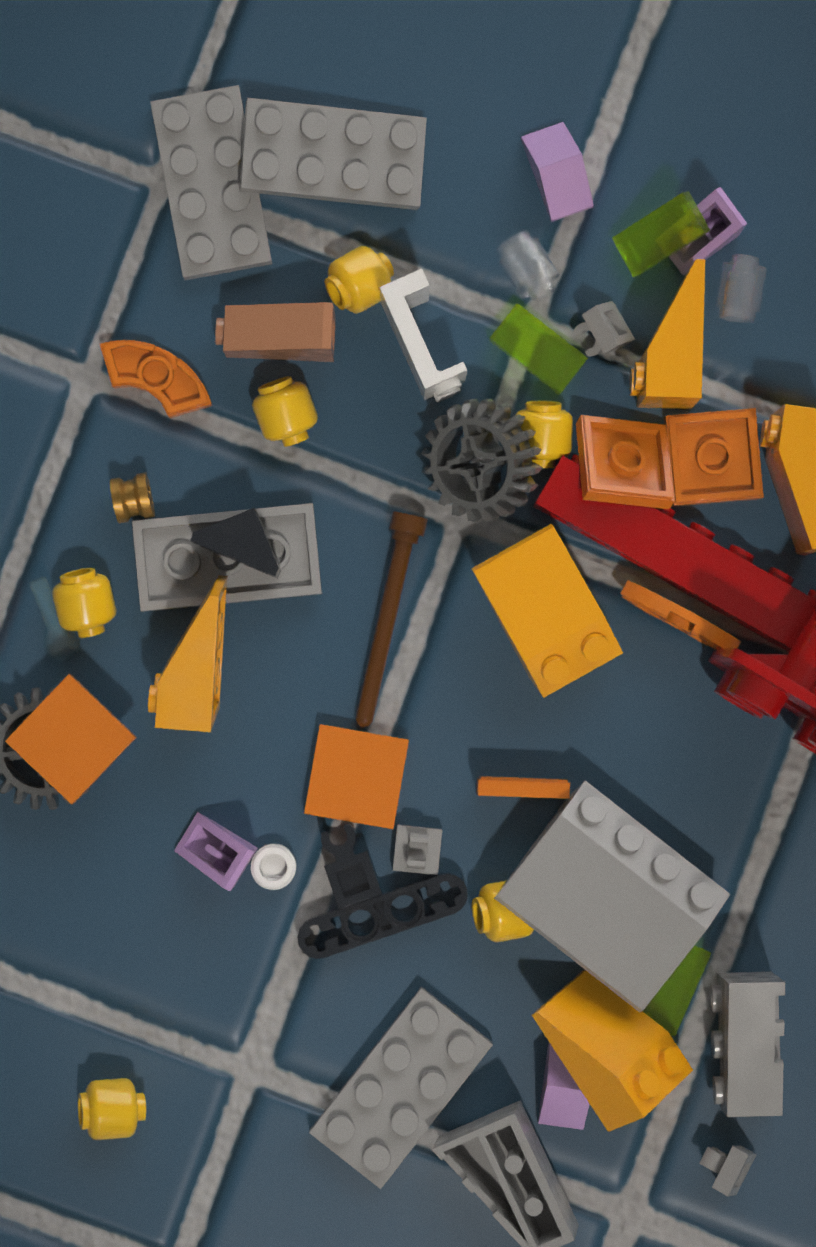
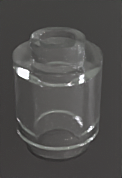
(528, 266)
(740, 289)

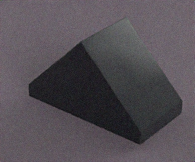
(241, 540)

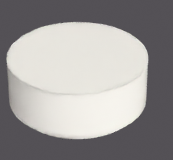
(273, 866)

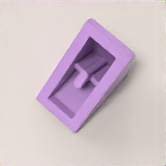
(558, 171)
(724, 226)
(215, 851)
(561, 1098)

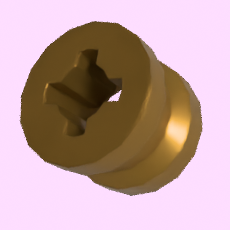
(132, 498)

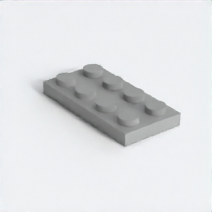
(332, 154)
(201, 164)
(180, 574)
(400, 1087)

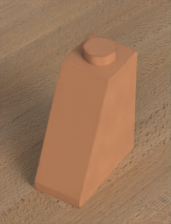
(278, 331)

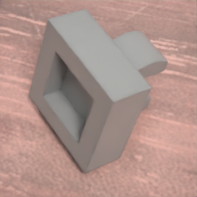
(607, 328)
(417, 849)
(730, 1167)

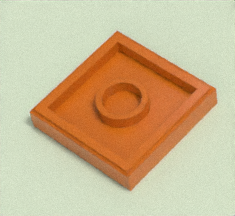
(714, 457)
(624, 462)
(71, 739)
(356, 776)

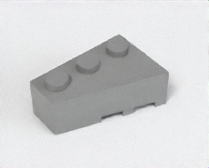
(748, 1043)
(511, 1175)

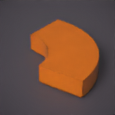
(157, 372)
(678, 617)

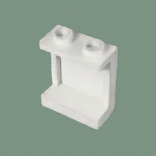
(397, 300)

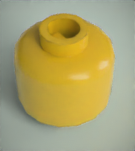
(357, 278)
(285, 411)
(552, 430)
(84, 602)
(494, 918)
(111, 1109)

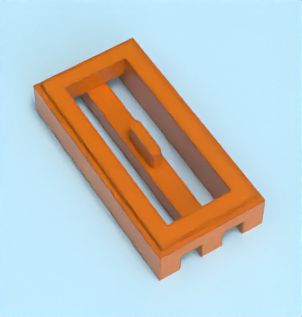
(523, 787)

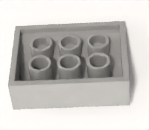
(612, 896)

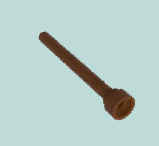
(405, 533)

